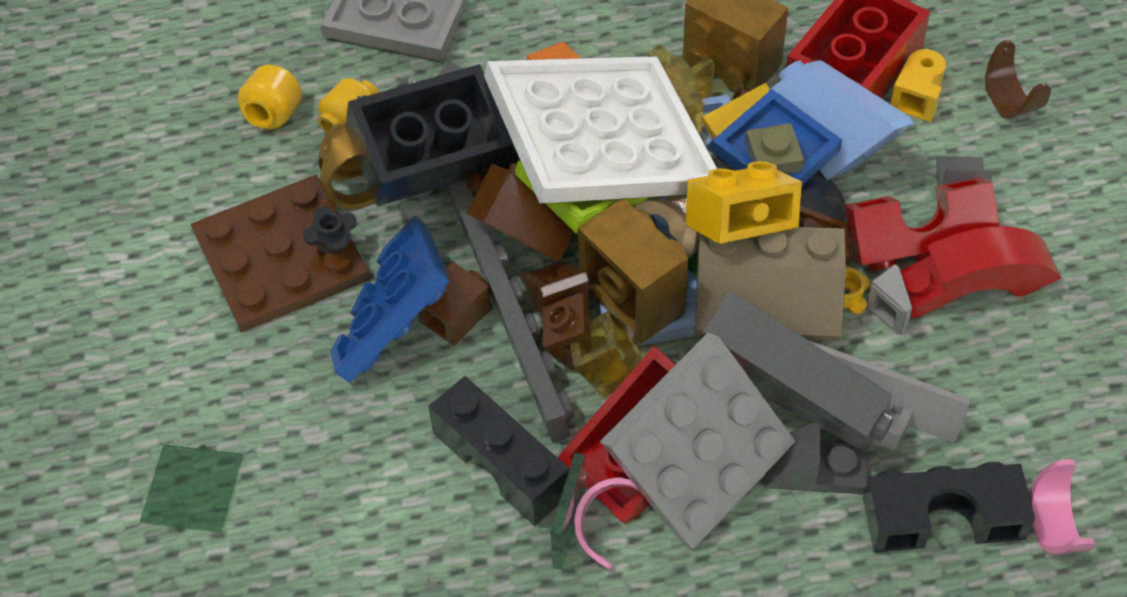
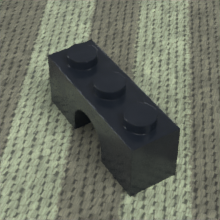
(521, 465)
(988, 496)

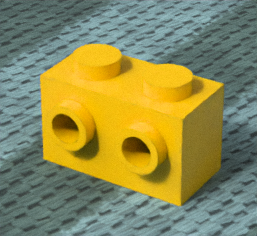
(743, 202)

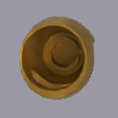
(340, 163)

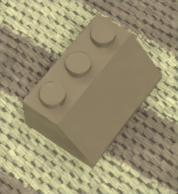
(785, 273)

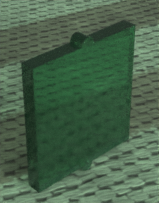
(191, 488)
(564, 525)

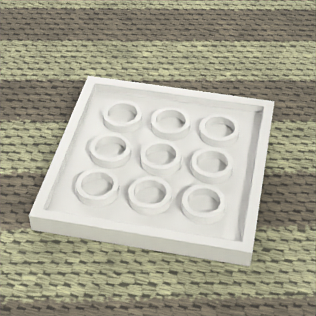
(598, 127)

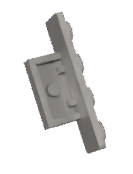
(912, 402)

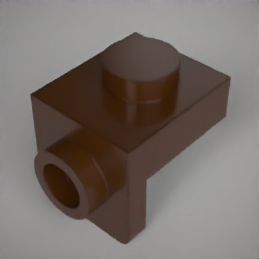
(565, 324)

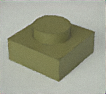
(776, 146)

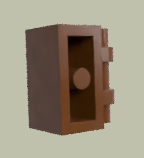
(514, 210)

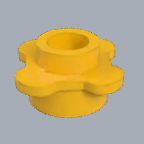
(856, 284)

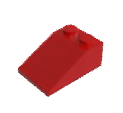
(600, 465)

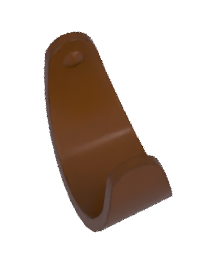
(1004, 86)

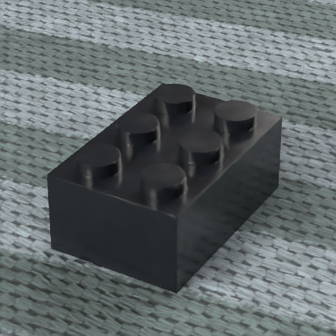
(427, 134)

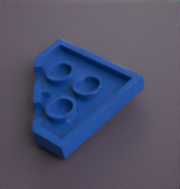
(405, 283)

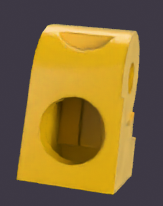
(919, 84)

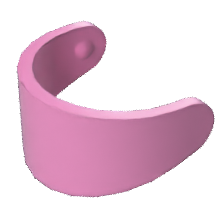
(582, 507)
(1053, 510)

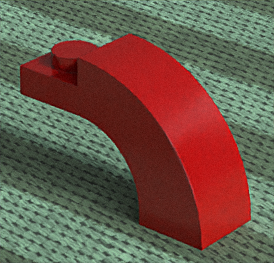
(979, 261)

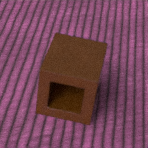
(460, 306)

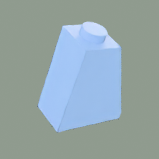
(844, 109)

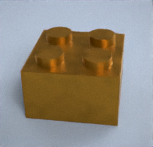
(739, 36)
(633, 269)

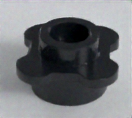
(332, 239)

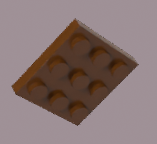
(263, 257)

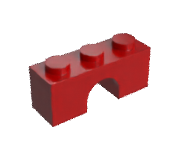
(881, 235)

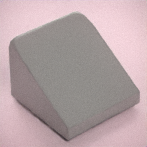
(890, 300)

